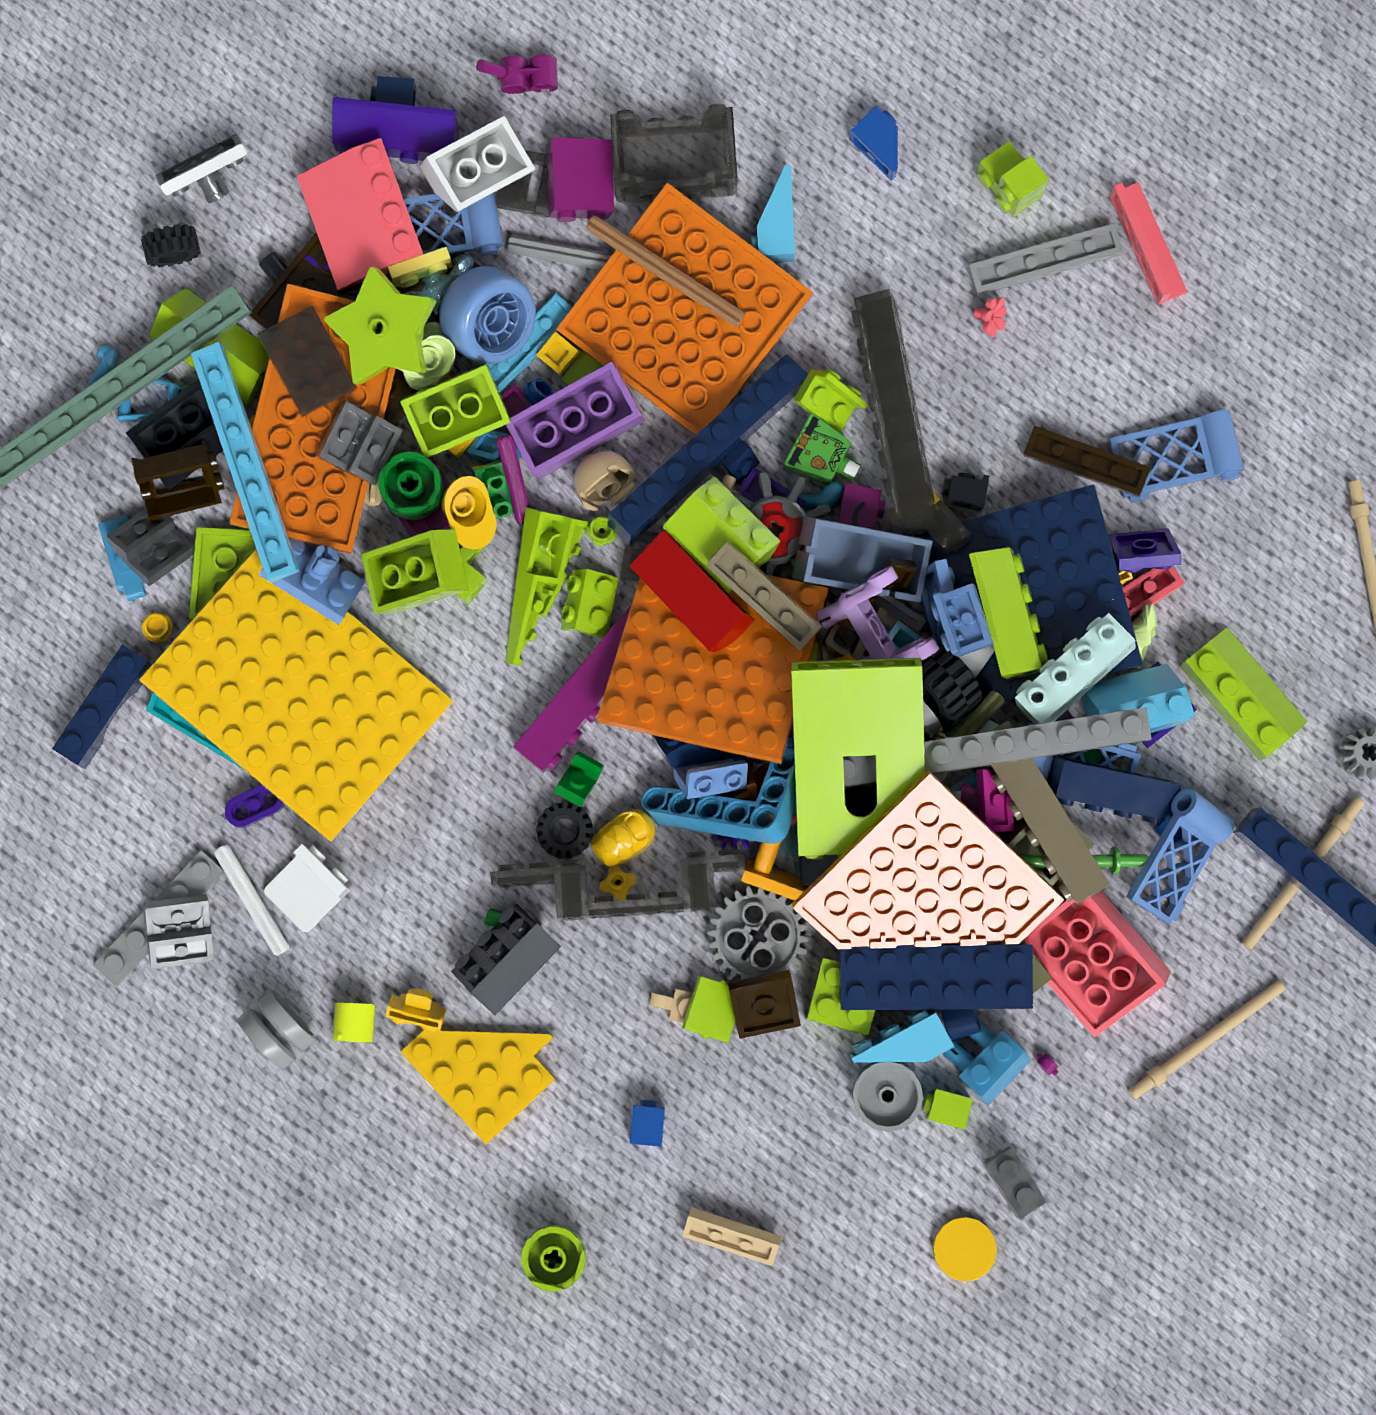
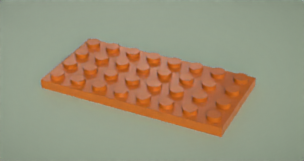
(313, 496)

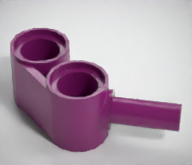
(519, 77)

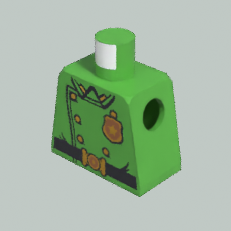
(820, 453)

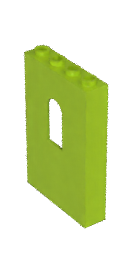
(852, 712)

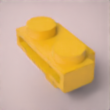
(416, 1009)

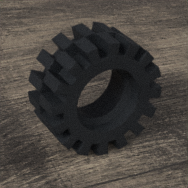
(170, 245)
(564, 811)

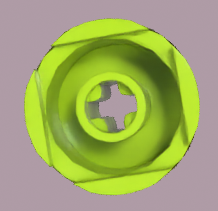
(538, 1267)

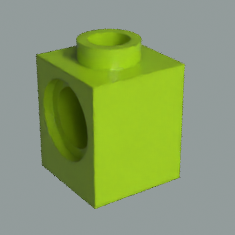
(947, 1108)

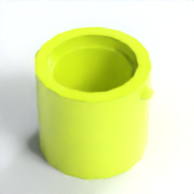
(354, 1022)

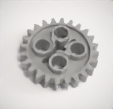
(733, 920)

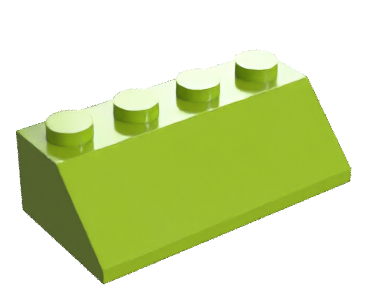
(1008, 612)
(1243, 694)

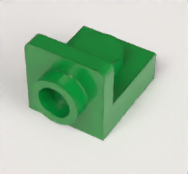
(579, 779)

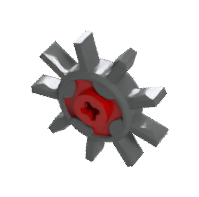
(787, 515)

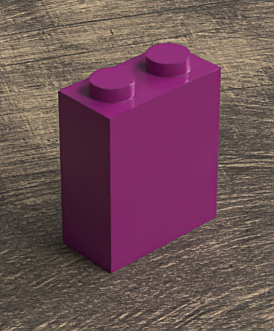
(579, 178)

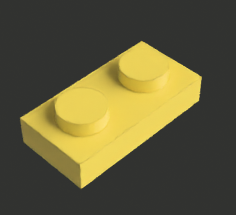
(411, 270)

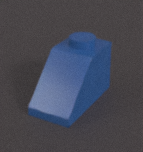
(878, 140)

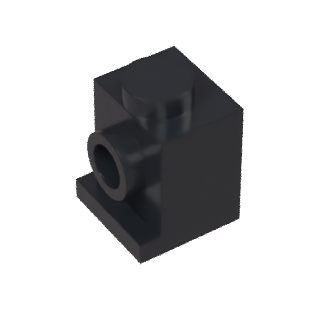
(965, 491)

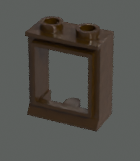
(184, 496)

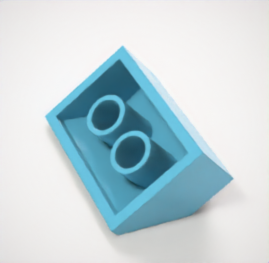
(1151, 688)

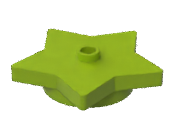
(402, 323)

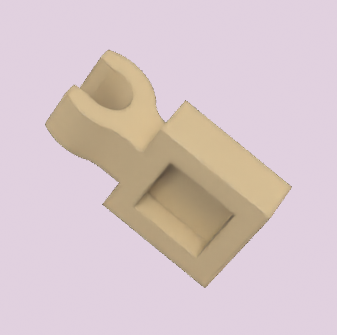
(677, 1005)

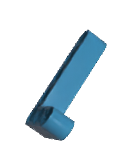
(673, 809)

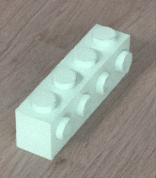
(1075, 671)

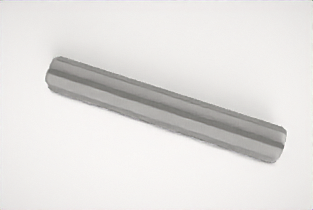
(557, 252)

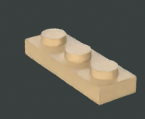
(732, 1236)

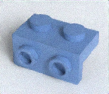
(962, 620)
(711, 777)

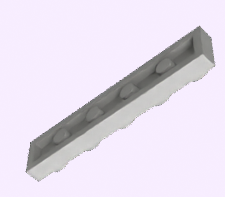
(1045, 259)
(132, 944)

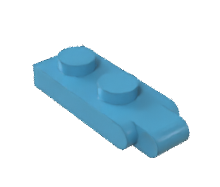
(123, 575)

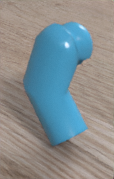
(108, 361)

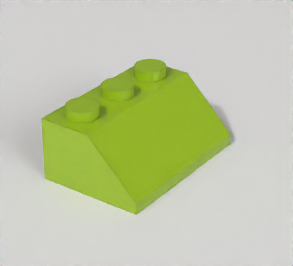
(455, 410)
(712, 519)

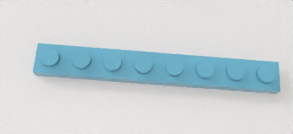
(245, 462)

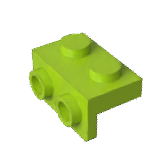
(589, 602)

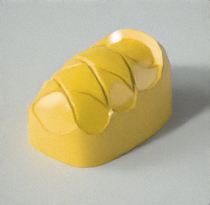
(624, 837)

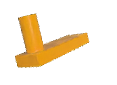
(763, 875)

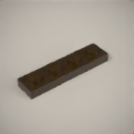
(1086, 461)

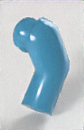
(829, 495)

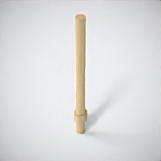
(1360, 513)
(1339, 826)
(1157, 1075)

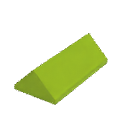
(243, 350)

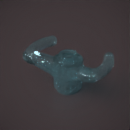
(437, 284)

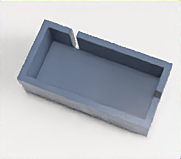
(850, 554)

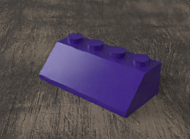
(405, 129)

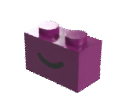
(861, 506)

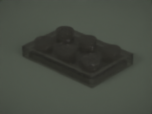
(307, 361)

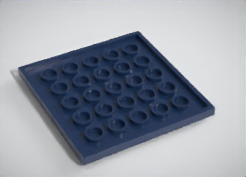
(1065, 566)

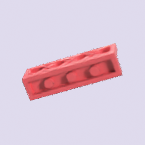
(1147, 242)

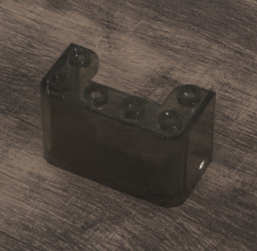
(686, 153)

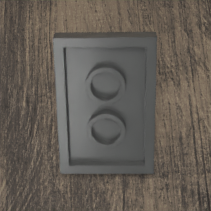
(204, 170)

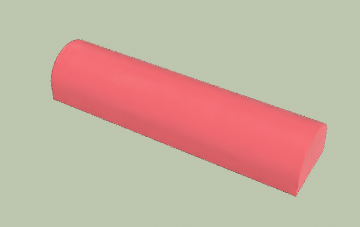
(1151, 588)

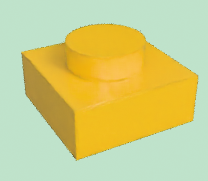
(558, 353)

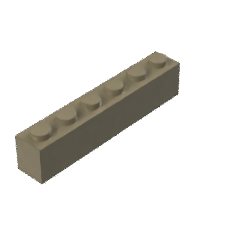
(1049, 828)

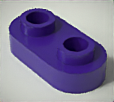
(256, 807)

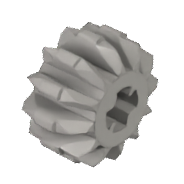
(1355, 753)

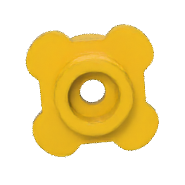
(620, 891)

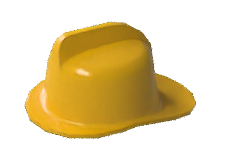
(469, 512)

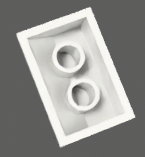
(477, 165)

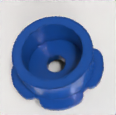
(537, 391)

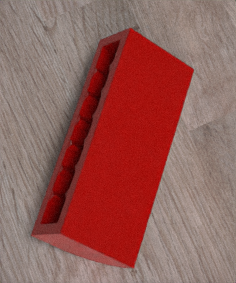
(691, 593)

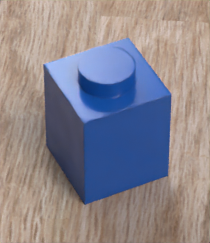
(647, 1123)

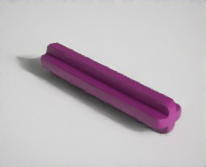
(513, 476)

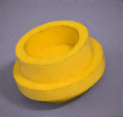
(157, 627)

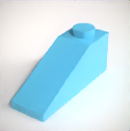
(776, 225)

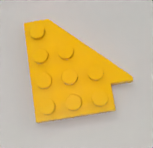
(482, 1074)

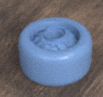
(487, 314)

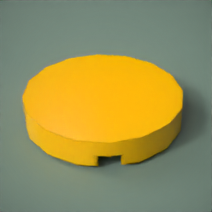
(964, 1249)

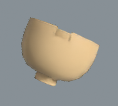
(602, 478)

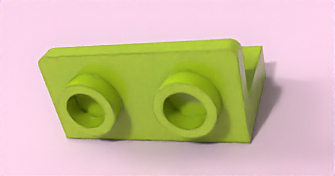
(829, 398)

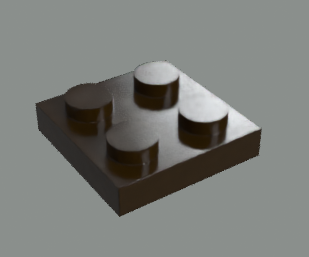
(764, 1004)

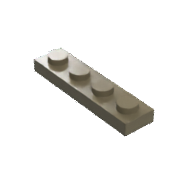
(763, 595)

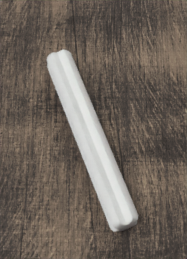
(251, 900)

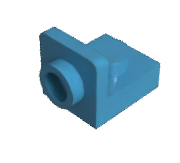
(485, 447)

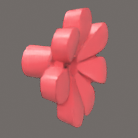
(992, 316)

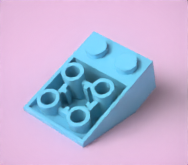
(914, 1041)

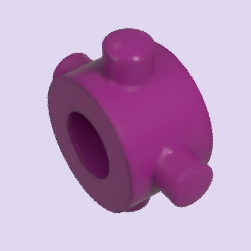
(1047, 1064)

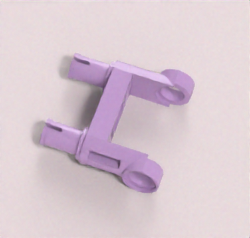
(857, 608)

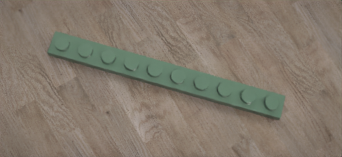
(121, 383)

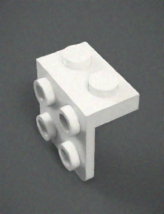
(307, 888)

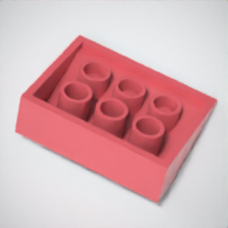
(359, 213)
(1096, 961)

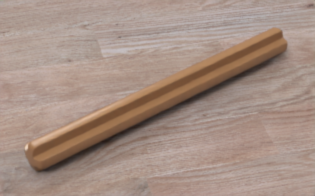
(665, 271)

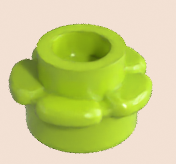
(593, 531)

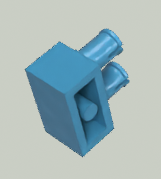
(993, 1067)

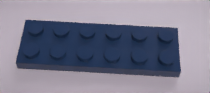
(937, 977)

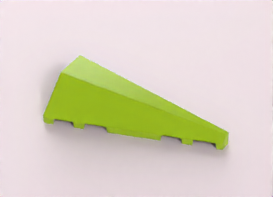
(544, 553)

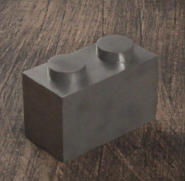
(1014, 1182)

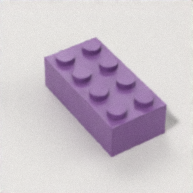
(575, 420)

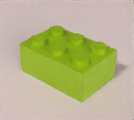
(414, 571)

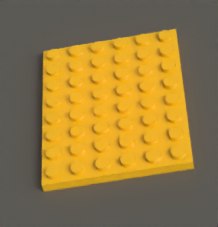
(296, 697)

